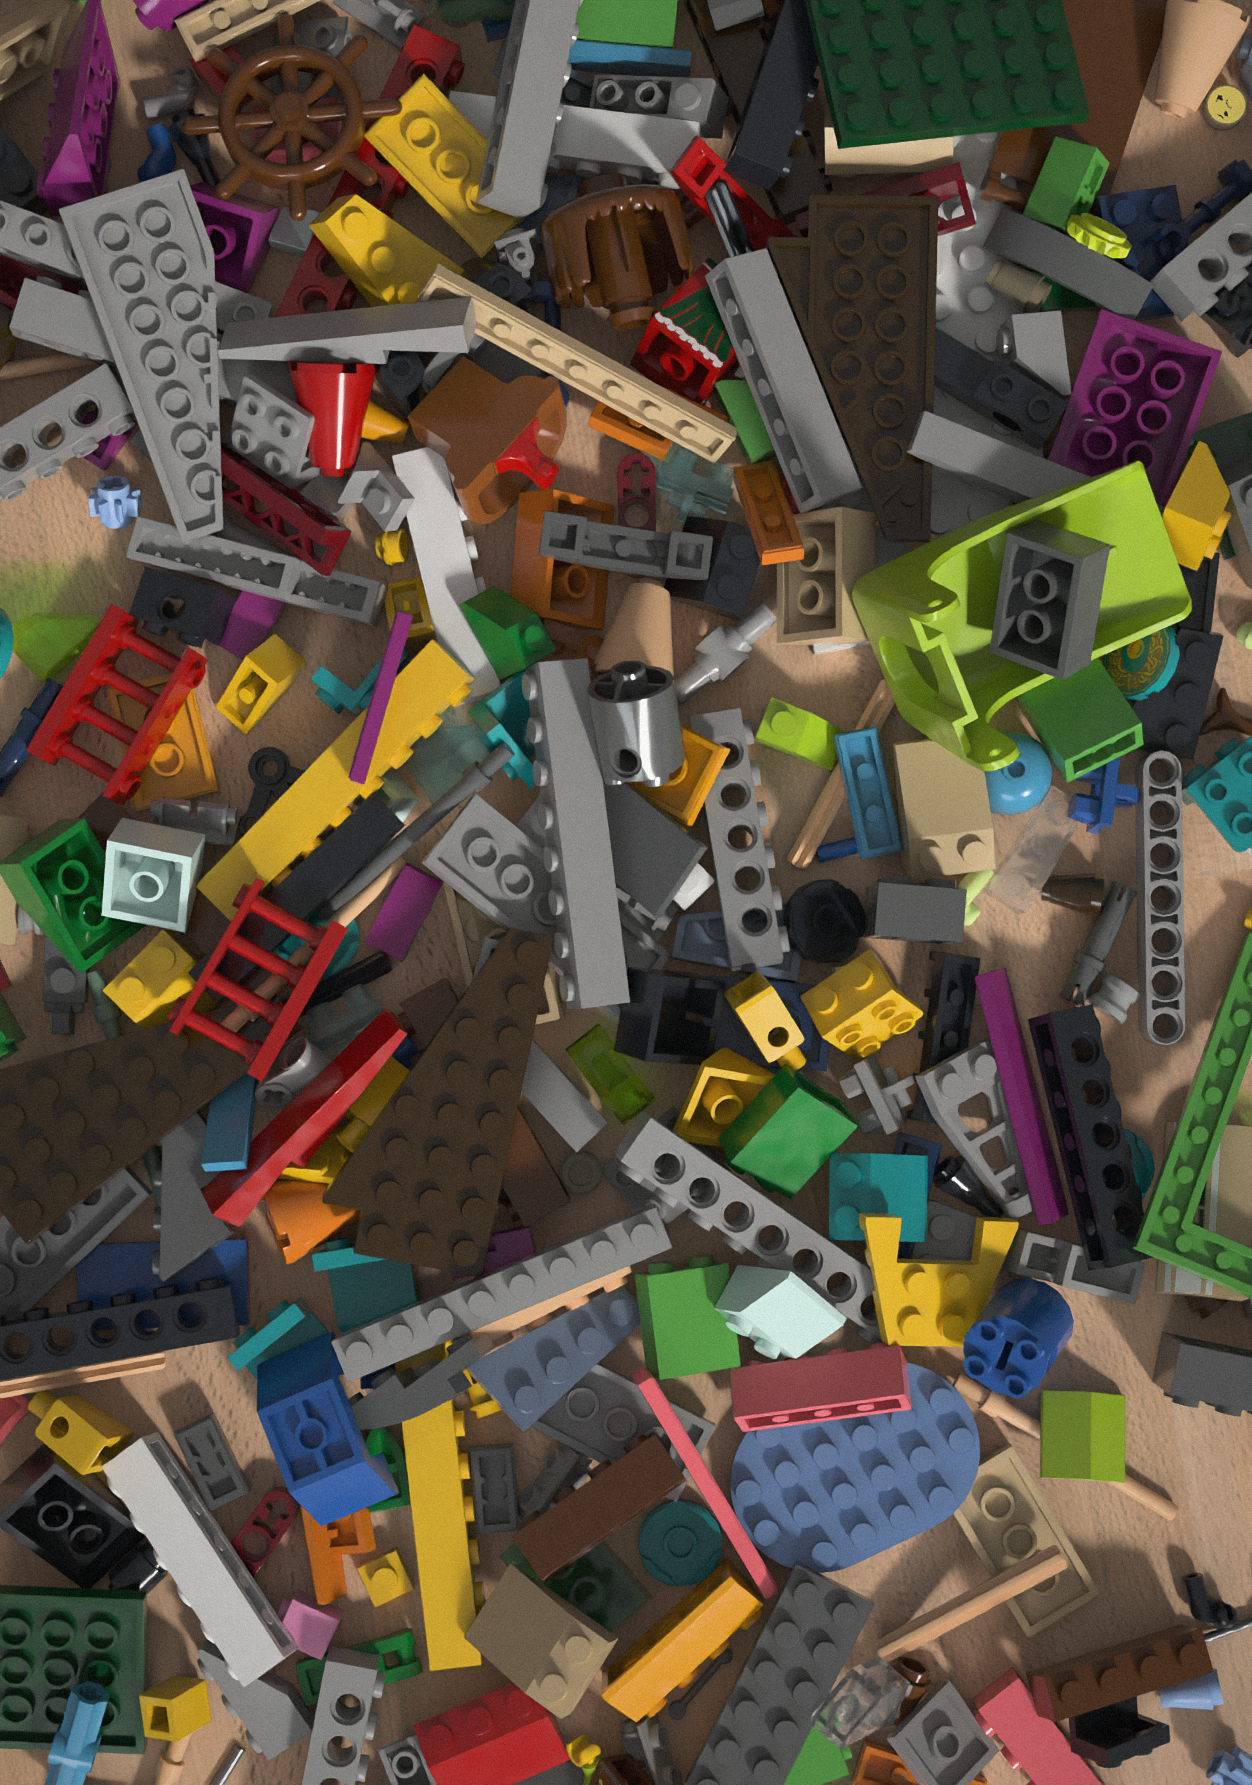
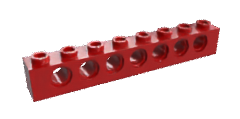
(420, 55)

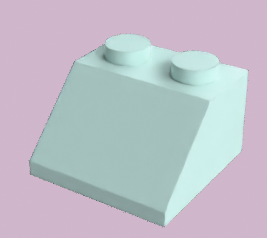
(152, 874)
(777, 1311)

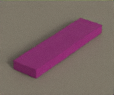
(380, 697)

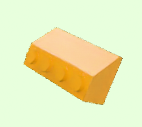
(681, 1641)

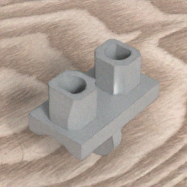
(880, 1088)

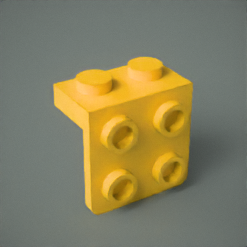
(860, 1007)

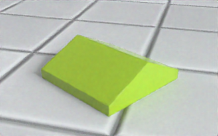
(1082, 1436)

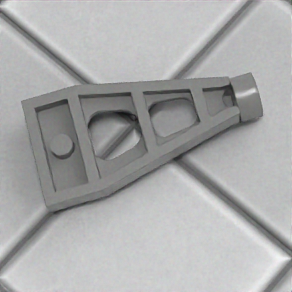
(956, 1081)

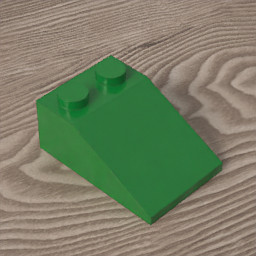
(61, 889)

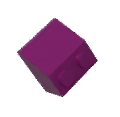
(237, 234)

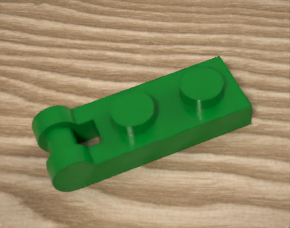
(311, 1669)

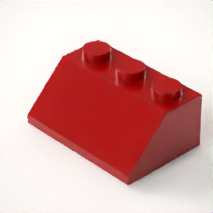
(492, 1740)

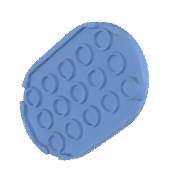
(859, 1482)

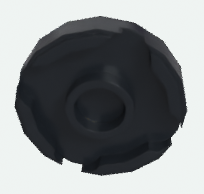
(824, 921)

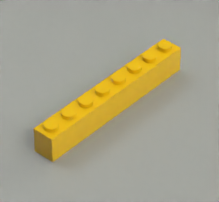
(324, 792)
(442, 1526)

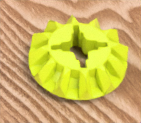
(1099, 235)

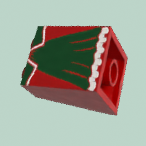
(687, 342)

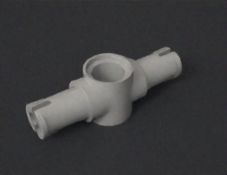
(723, 652)

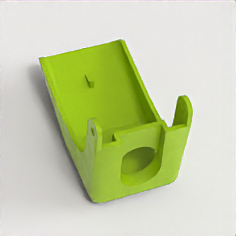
(937, 607)

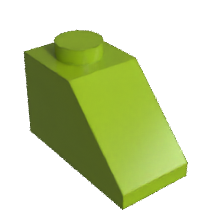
(798, 734)

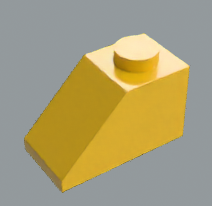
(260, 683)

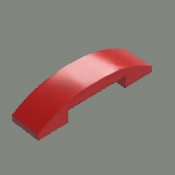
(696, 173)

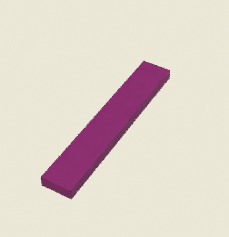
(1021, 1096)

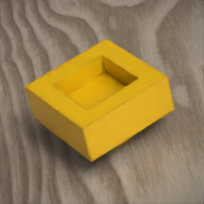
(386, 1577)

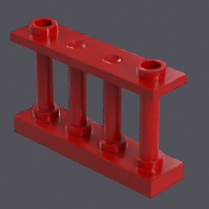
(77, 696)
(279, 1015)

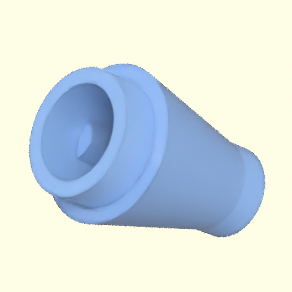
(1194, 1693)

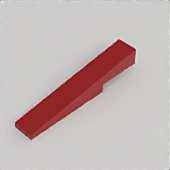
(305, 1121)

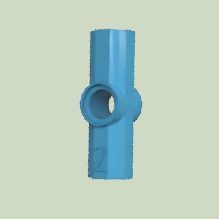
(78, 1735)

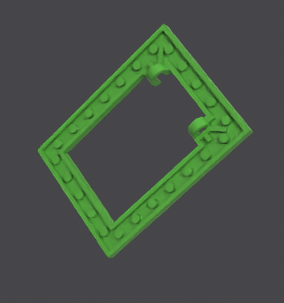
(1167, 1221)

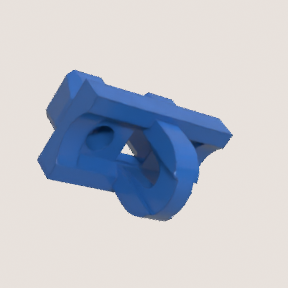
(1098, 807)

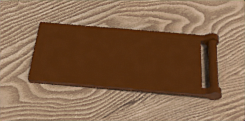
(1115, 57)

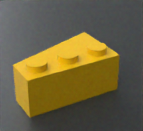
(377, 252)

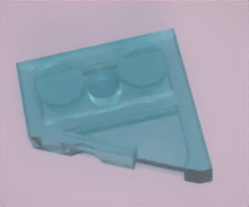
(443, 757)

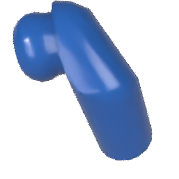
(162, 158)

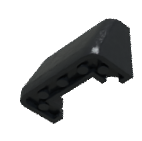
(404, 371)

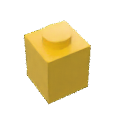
(175, 1708)

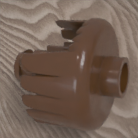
(616, 247)

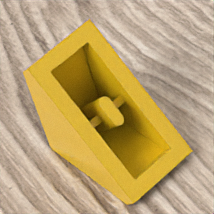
(410, 598)

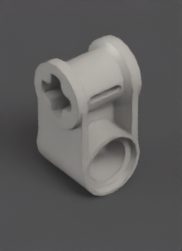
(291, 1073)

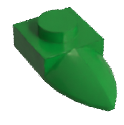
(383, 1441)

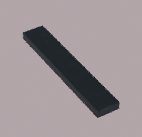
(311, 884)

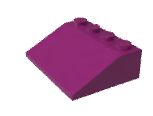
(81, 115)
(1135, 402)

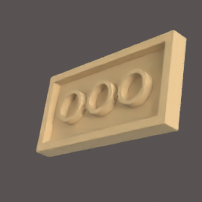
(1013, 1522)

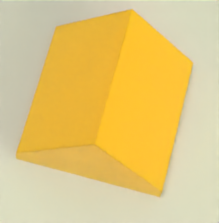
(719, 1095)

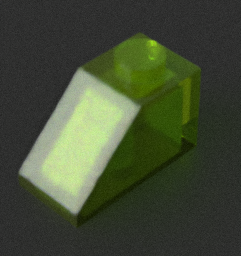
(52, 640)
(610, 1074)

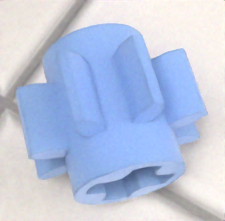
(115, 502)
(1230, 1768)

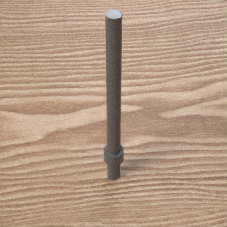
(474, 778)

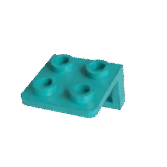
(340, 696)
(504, 719)
(1225, 792)
(363, 1284)
(288, 1329)

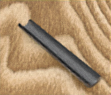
(228, 1766)

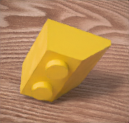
(1196, 509)
(156, 980)

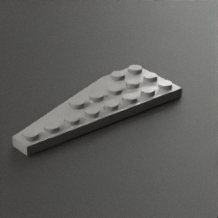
(157, 306)

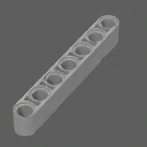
(1170, 879)

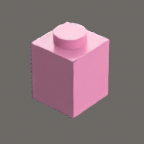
(309, 1623)

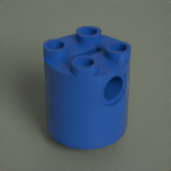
(1018, 1337)

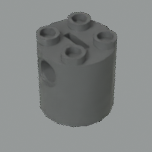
(636, 724)

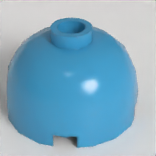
(1022, 782)

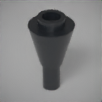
(195, 147)
(961, 1182)

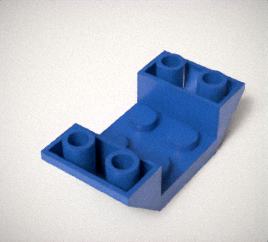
(318, 1434)

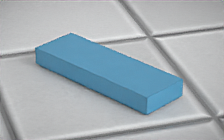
(629, 59)
(868, 792)
(230, 1127)

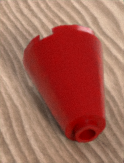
(339, 401)

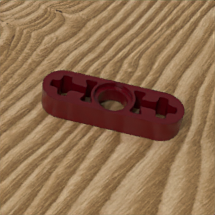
(647, 485)
(281, 1524)

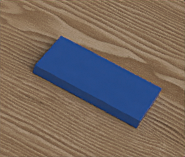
(128, 1268)

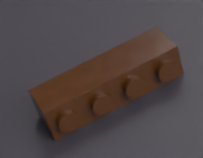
(599, 1507)
(1119, 1672)

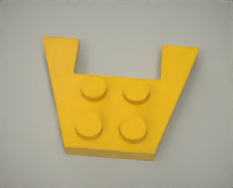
(927, 1298)

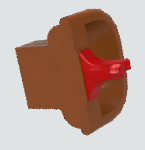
(492, 435)

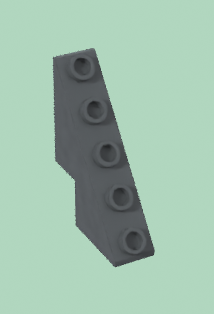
(184, 1217)

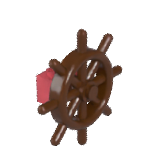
(295, 134)

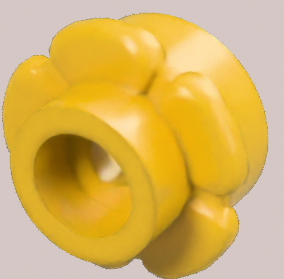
(392, 546)

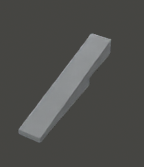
(354, 334)
(988, 461)
(258, 572)

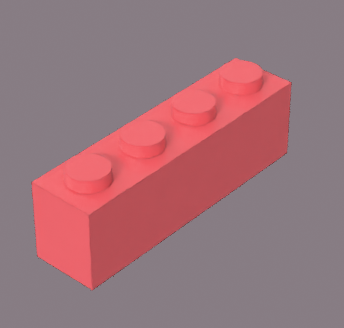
(820, 1387)
(1029, 1740)

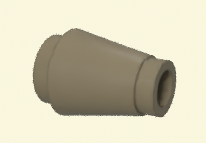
(1019, 286)

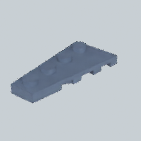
(550, 1360)

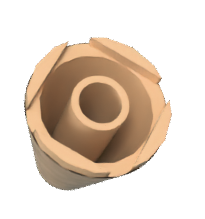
(1194, 50)
(638, 630)

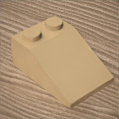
(941, 812)
(540, 1641)

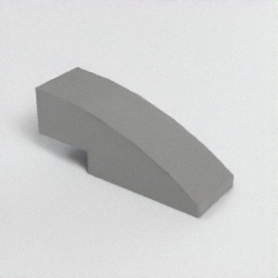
(560, 1100)
(1066, 1266)

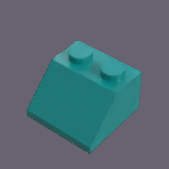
(877, 1185)

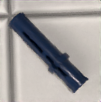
(14, 751)

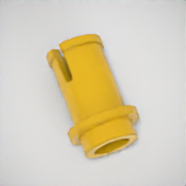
(481, 1401)

